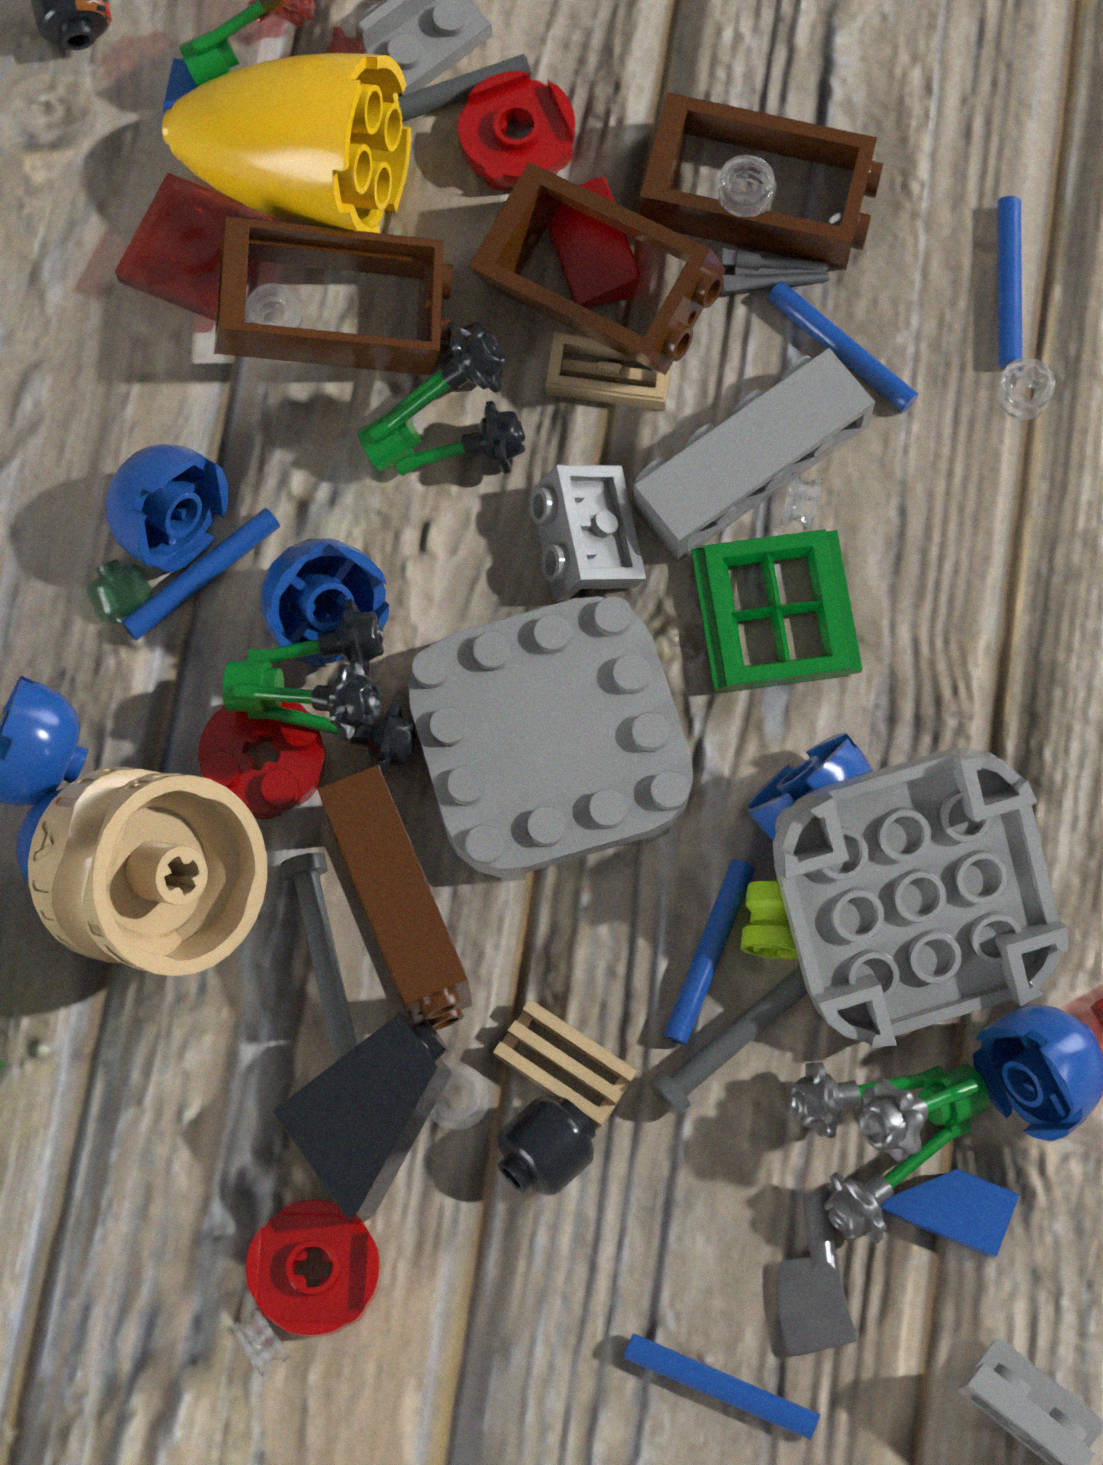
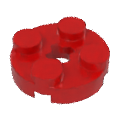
(531, 103)
(278, 784)
(284, 1294)

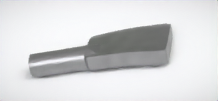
(811, 1288)

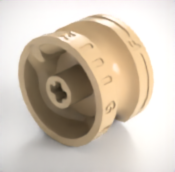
(148, 869)

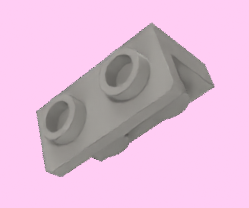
(423, 35)
(586, 530)
(1032, 1406)

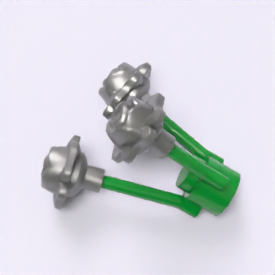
(891, 1124)

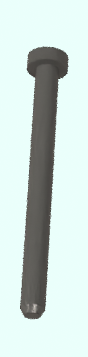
(306, 873)
(675, 1088)

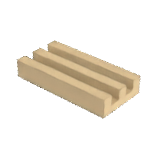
(601, 391)
(519, 1032)

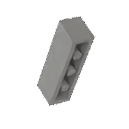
(751, 453)

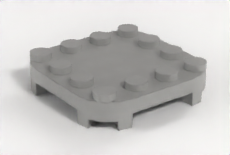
(550, 736)
(918, 894)

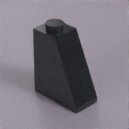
(367, 1112)

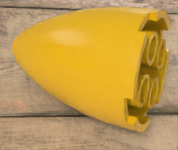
(300, 138)

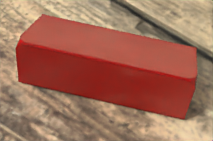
(593, 254)

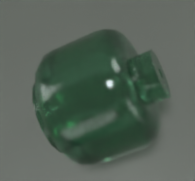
(118, 591)

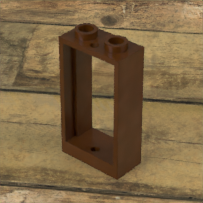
(770, 133)
(523, 224)
(338, 250)
(397, 898)

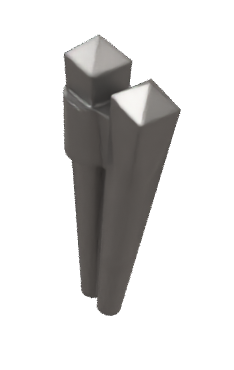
(763, 271)

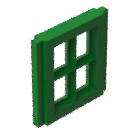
(720, 617)

